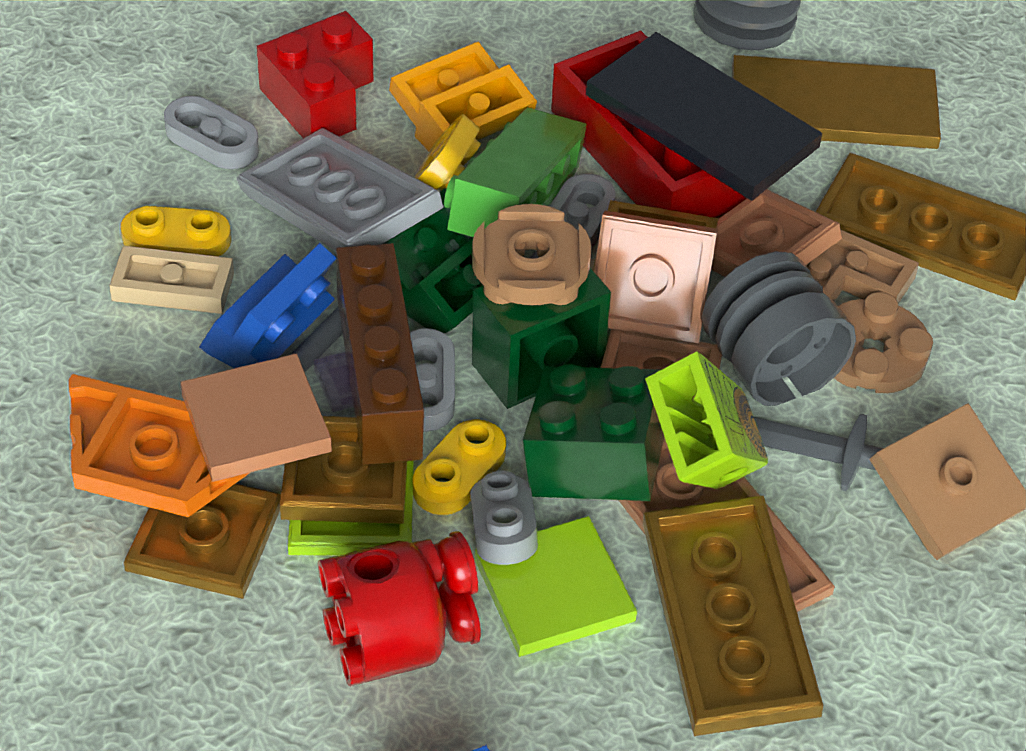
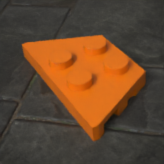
(138, 448)

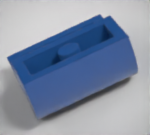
(272, 311)

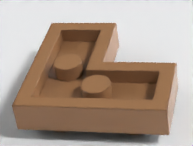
(862, 269)

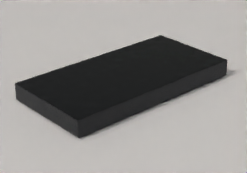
(704, 115)

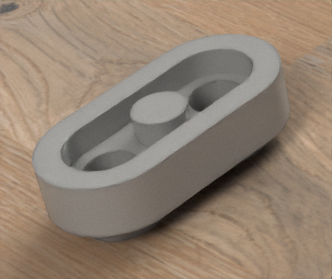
(220, 134)
(584, 190)
(435, 380)
(504, 518)

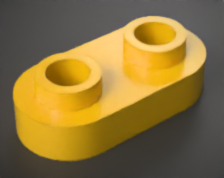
(449, 153)
(177, 230)
(459, 462)

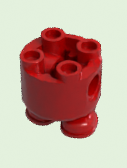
(392, 608)

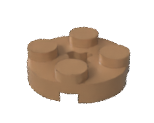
(513, 278)
(904, 339)

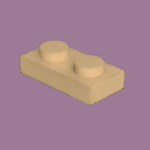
(172, 279)

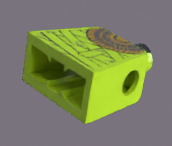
(714, 434)

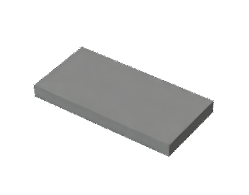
(339, 192)

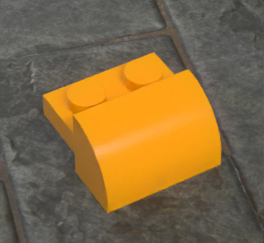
(458, 85)

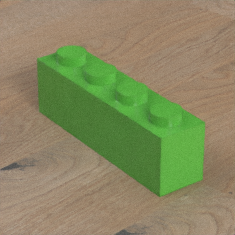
(516, 168)

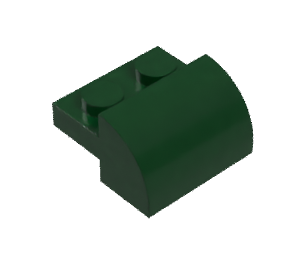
(436, 272)

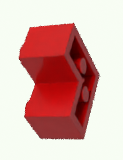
(316, 73)

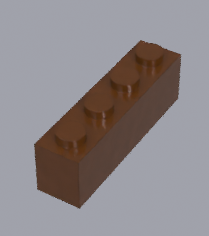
(379, 354)

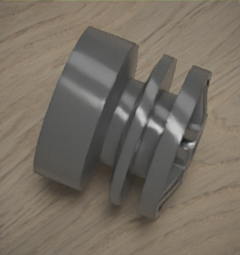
(747, 22)
(776, 326)

